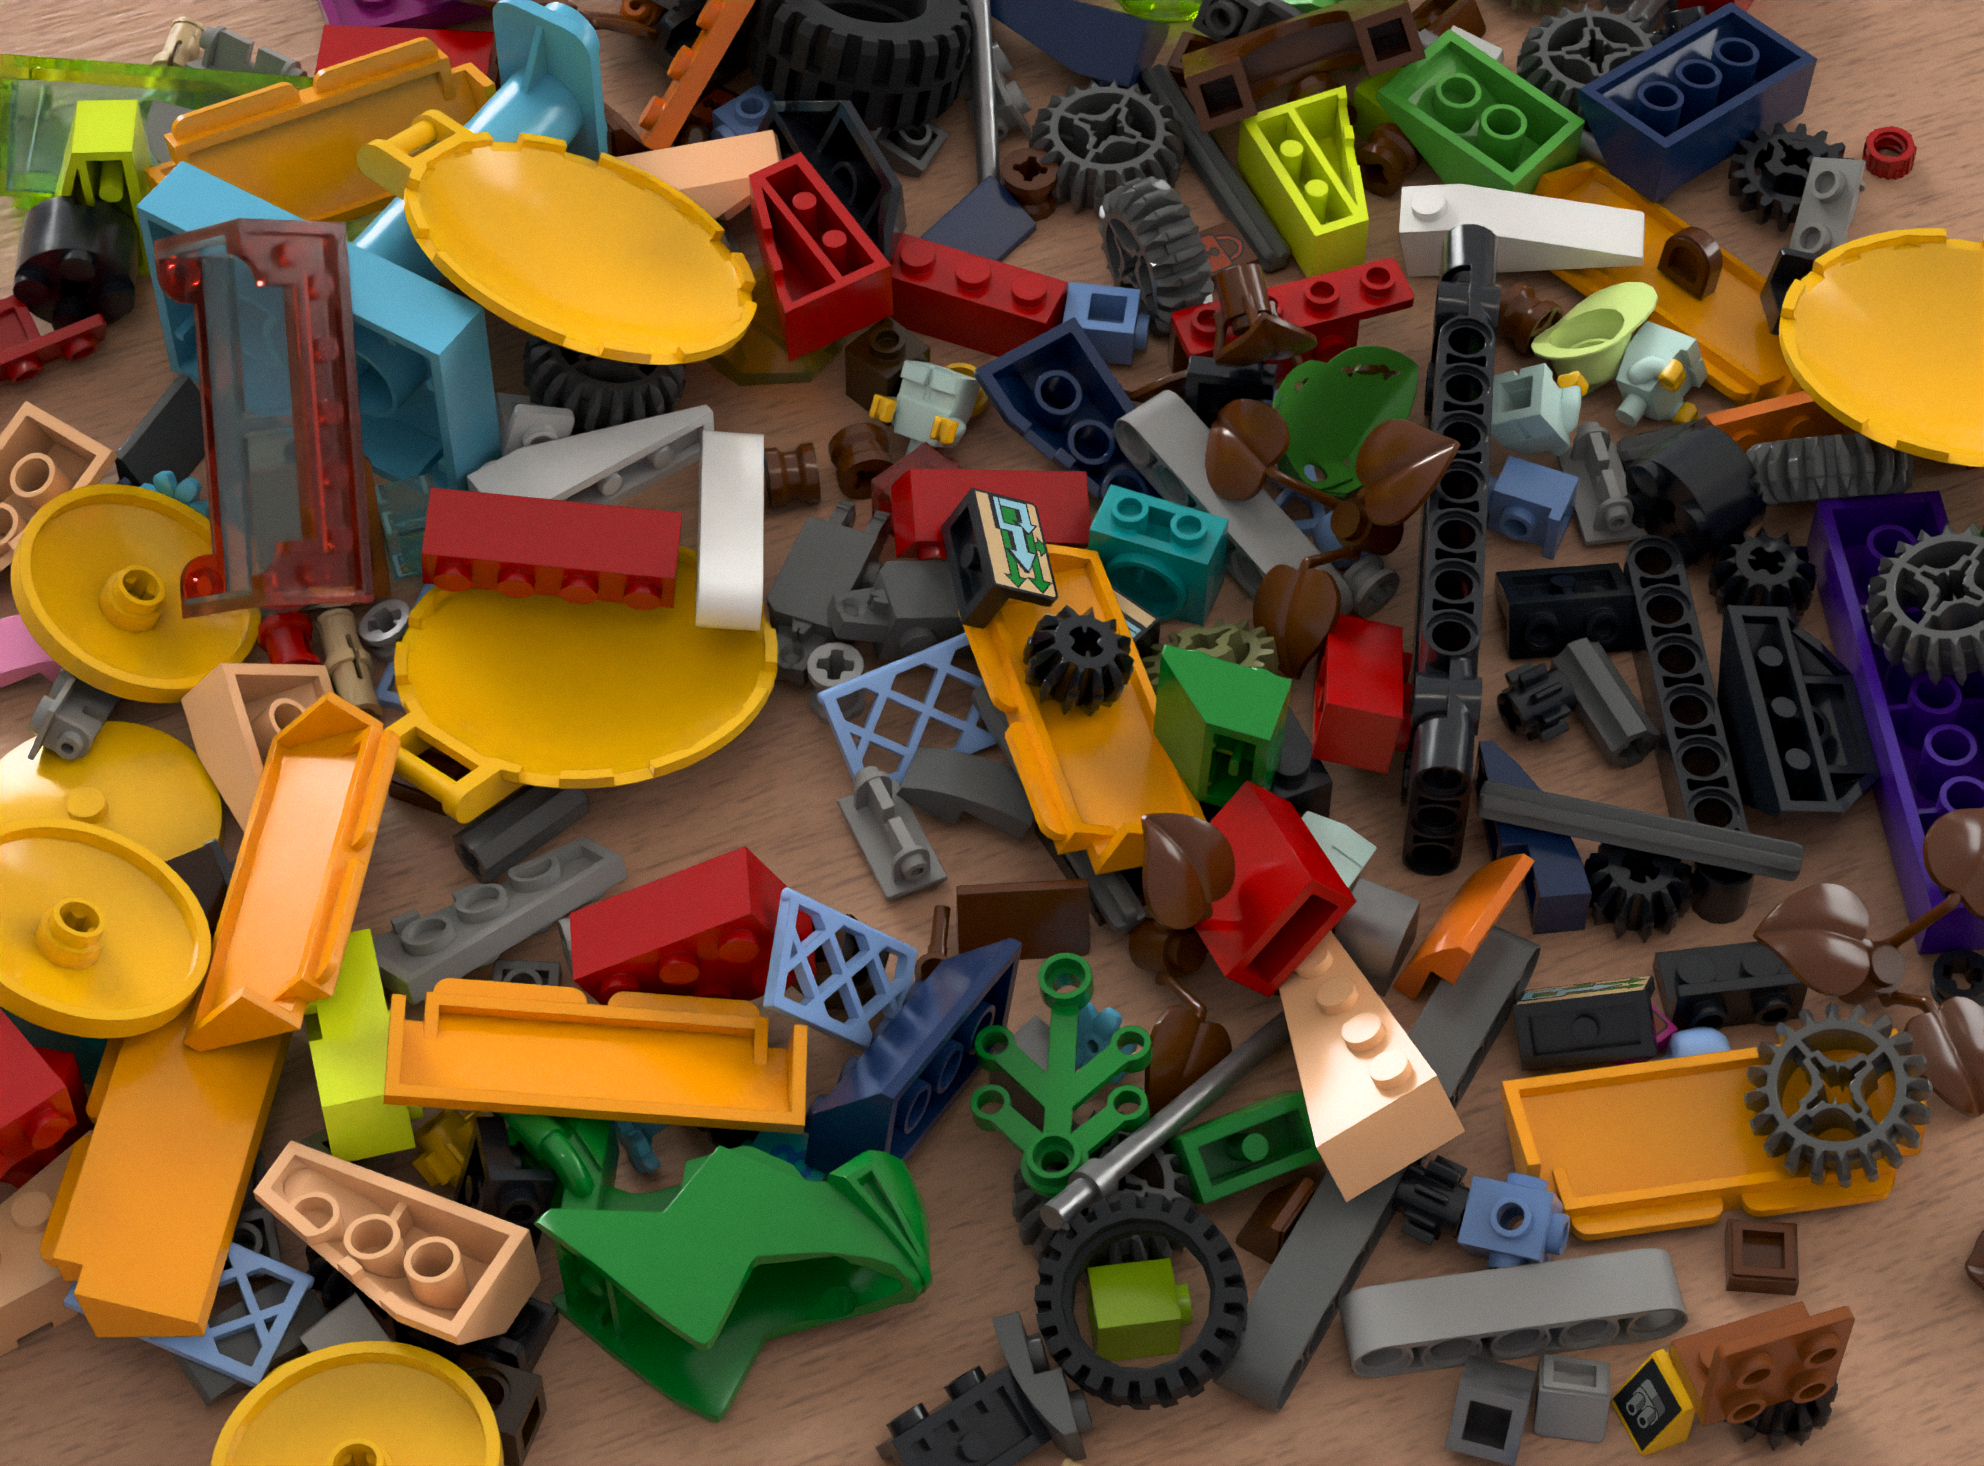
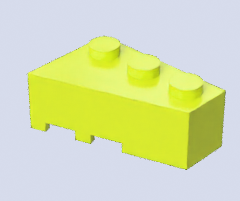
(107, 159)
(1308, 179)
(350, 1060)

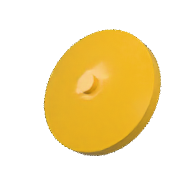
(104, 592)
(127, 783)
(94, 931)
(363, 1409)

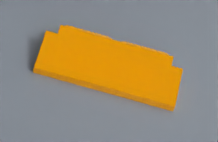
(305, 142)
(1728, 324)
(1079, 771)
(296, 875)
(620, 1061)
(1674, 1144)
(161, 1178)

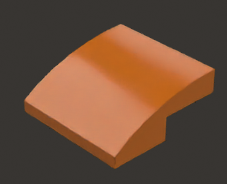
(1464, 924)

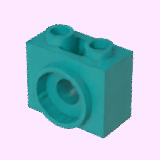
(1161, 553)

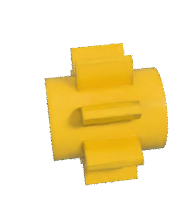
(444, 1145)

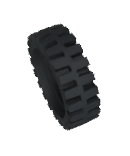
(1087, 1238)

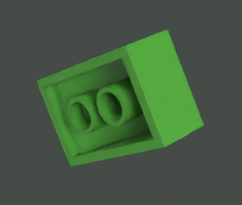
(1479, 118)

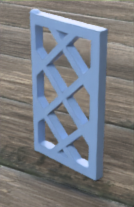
(880, 683)
(791, 954)
(204, 1349)

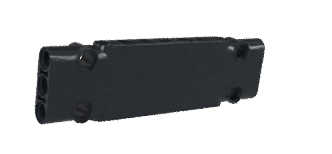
(1452, 558)

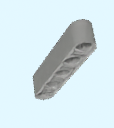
(1169, 450)
(1512, 1312)

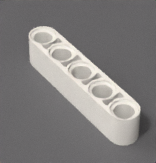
(730, 531)

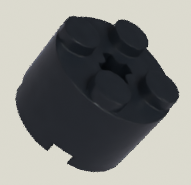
(77, 261)
(1695, 492)

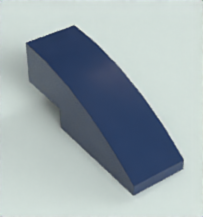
(1557, 882)

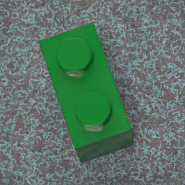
(1245, 1146)

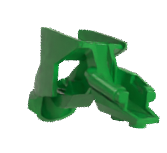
(714, 1268)

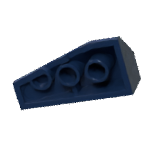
(1086, 37)
(1065, 406)

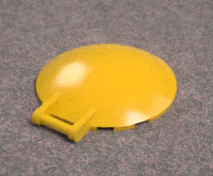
(568, 242)
(1895, 341)
(569, 691)

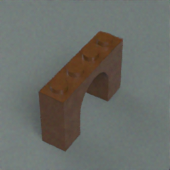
(1238, 72)

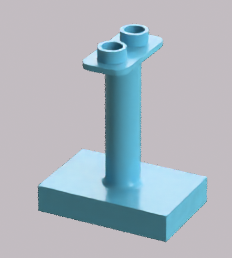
(416, 344)

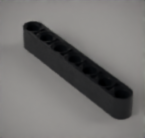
(1685, 711)

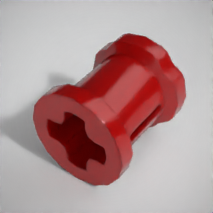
(288, 639)

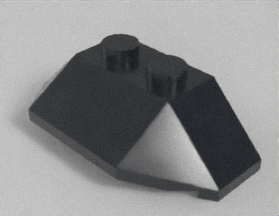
(847, 160)
(1791, 718)

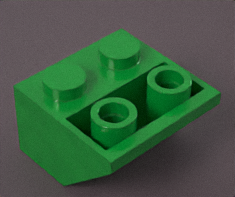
(1220, 722)

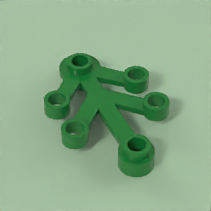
(1061, 1088)

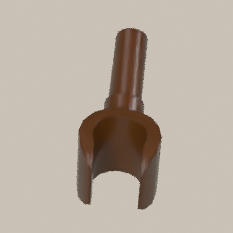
(937, 949)

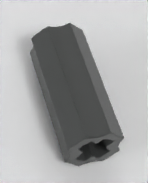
(1607, 704)
(517, 829)

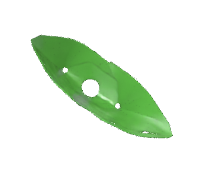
(1339, 411)

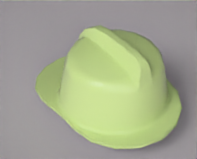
(1597, 332)

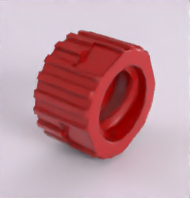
(1894, 139)

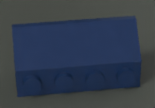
(1695, 99)
(915, 1061)

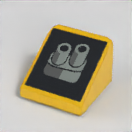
(1654, 1405)

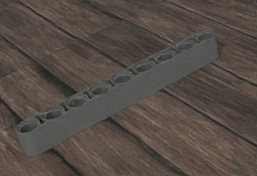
(1338, 1236)

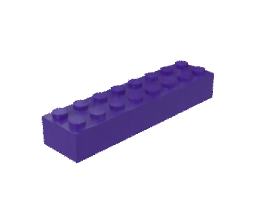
(1921, 733)

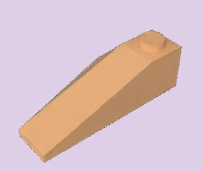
(714, 170)
(37, 464)
(238, 714)
(404, 1246)

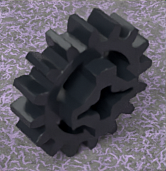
(1785, 168)

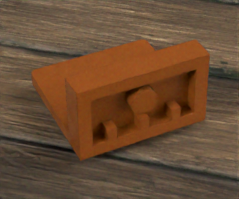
(1762, 1361)

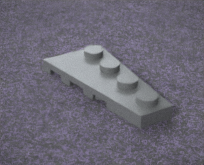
(493, 917)

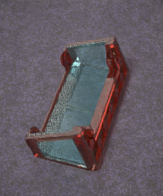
(274, 416)

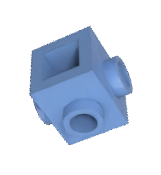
(1497, 1206)

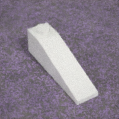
(1529, 229)
(602, 463)

